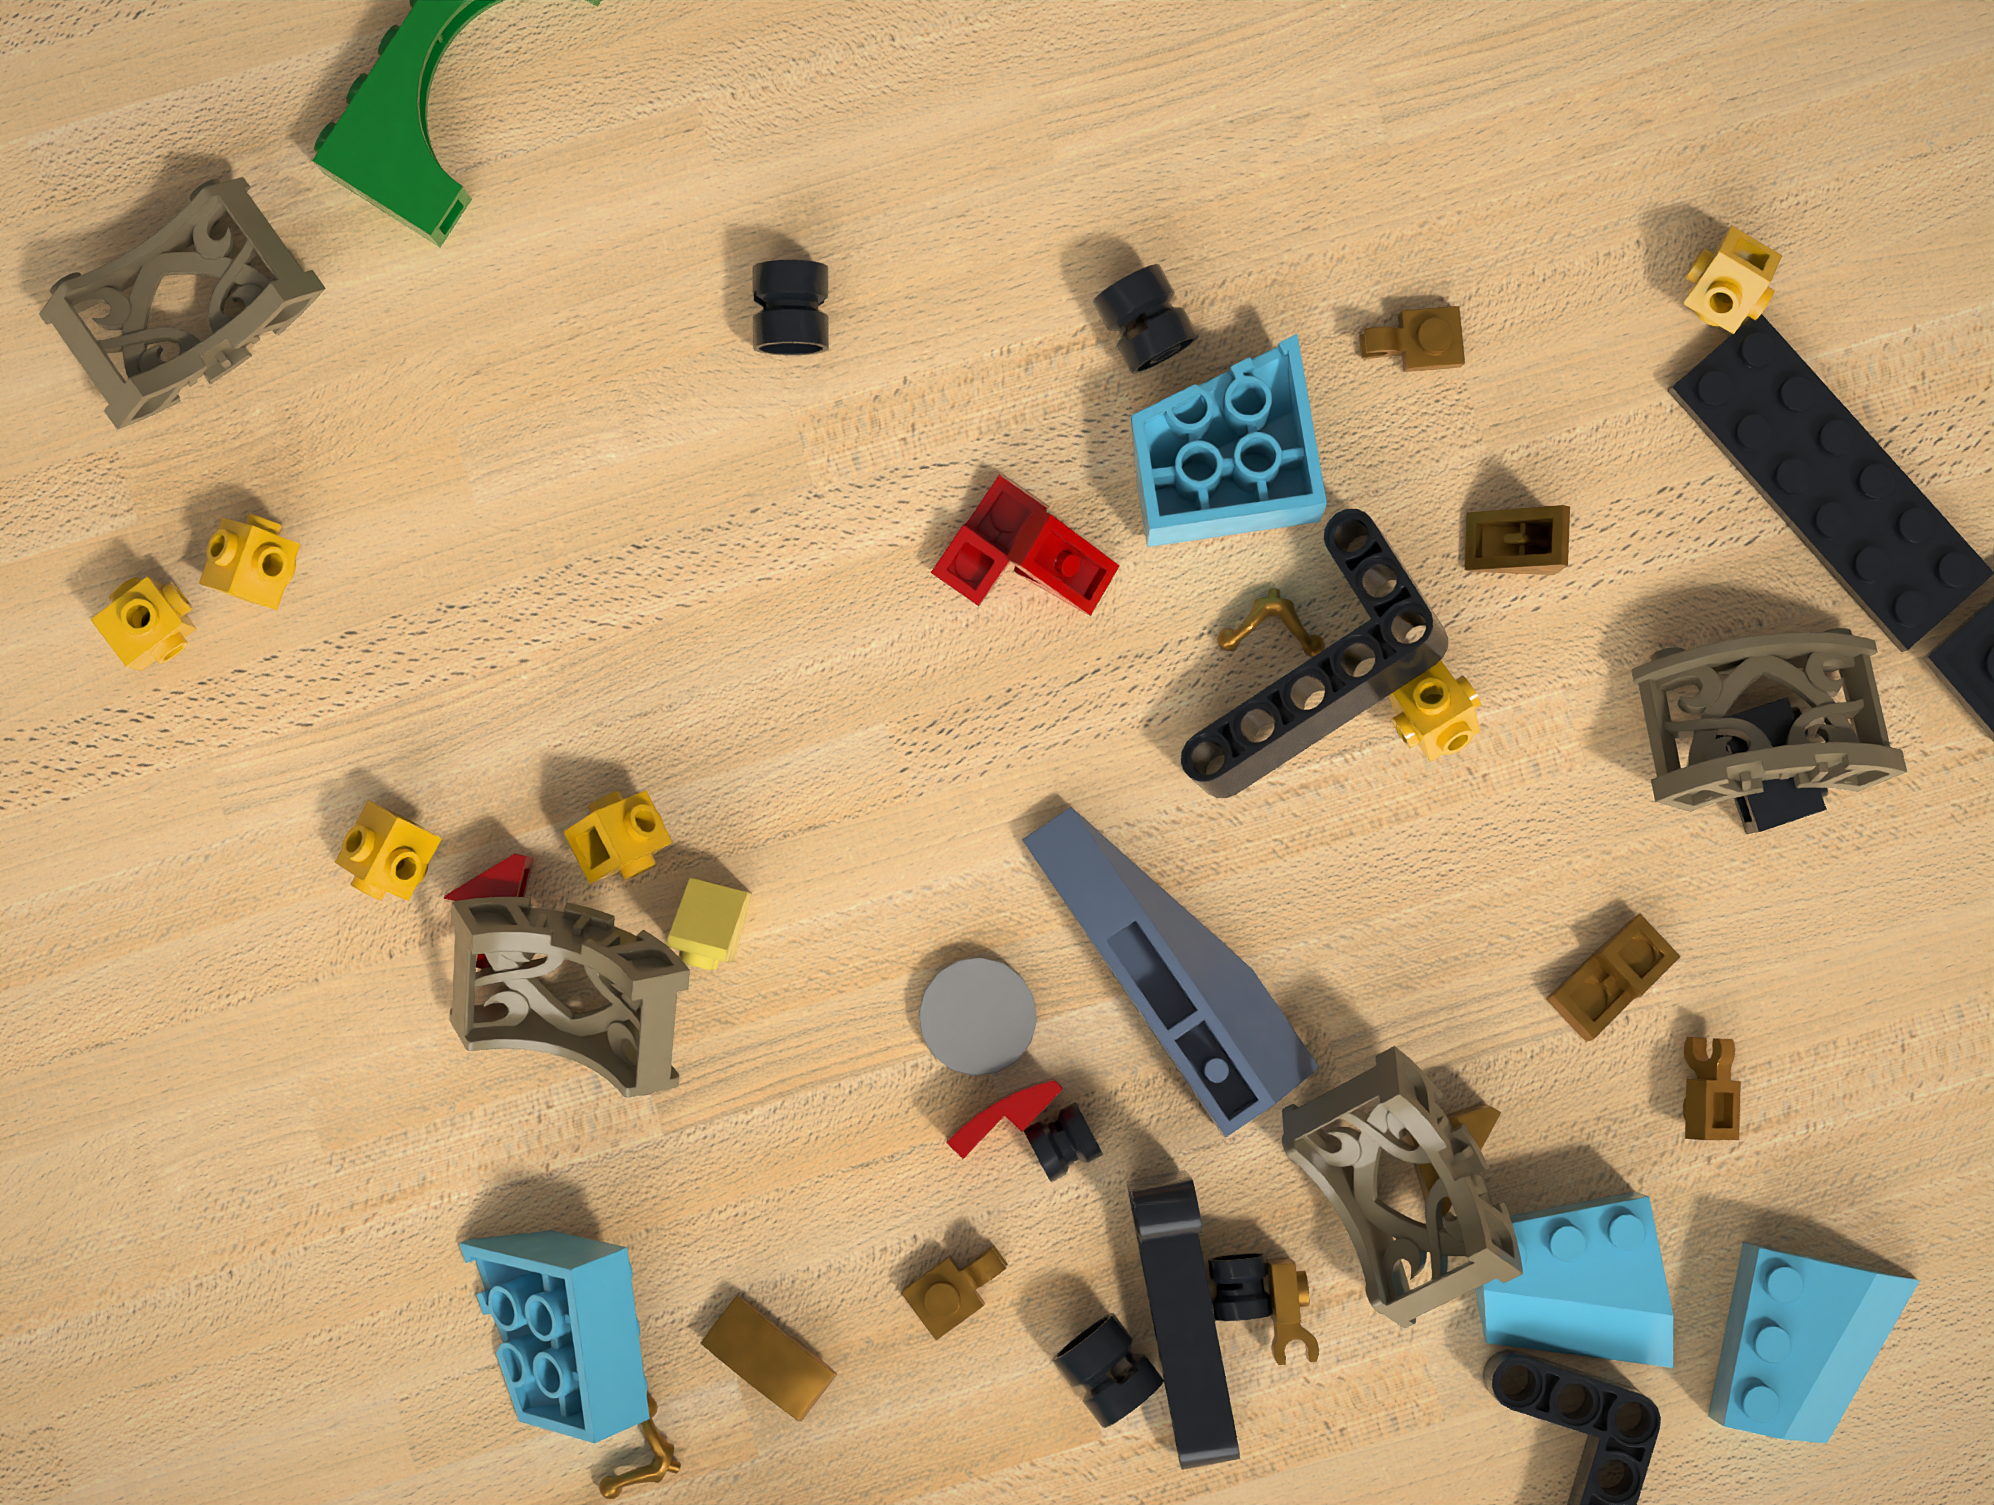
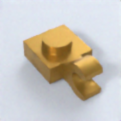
(1424, 339)
(1713, 1098)
(1288, 1293)
(949, 1294)

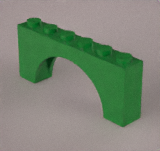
(383, 135)

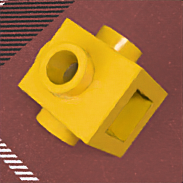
(1732, 280)
(250, 561)
(126, 620)
(1436, 712)
(618, 836)
(386, 852)

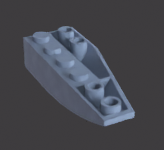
(1177, 974)

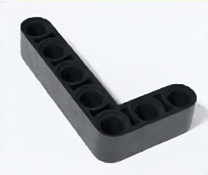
(1327, 671)
(1183, 1318)
(1593, 1418)

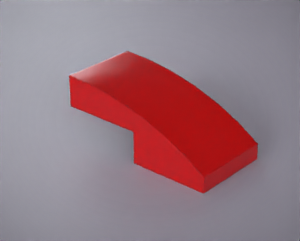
(981, 546)
(1018, 1106)

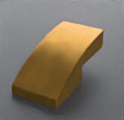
(1613, 977)
(768, 1358)

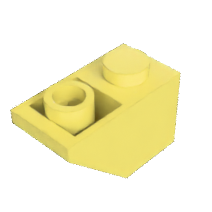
(708, 924)

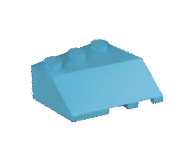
(1230, 453)
(1586, 1285)
(564, 1330)
(1800, 1341)

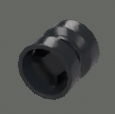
(1063, 1142)
(1243, 1300)

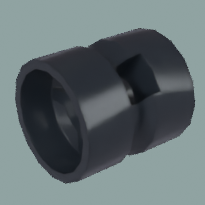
(1146, 298)
(790, 304)
(1101, 1349)

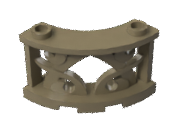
(156, 383)
(1850, 758)
(638, 974)
(1408, 1102)

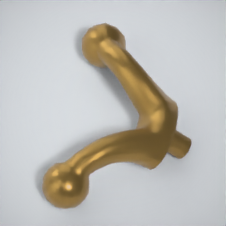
(1273, 607)
(612, 1486)

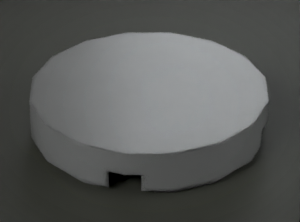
(977, 1016)

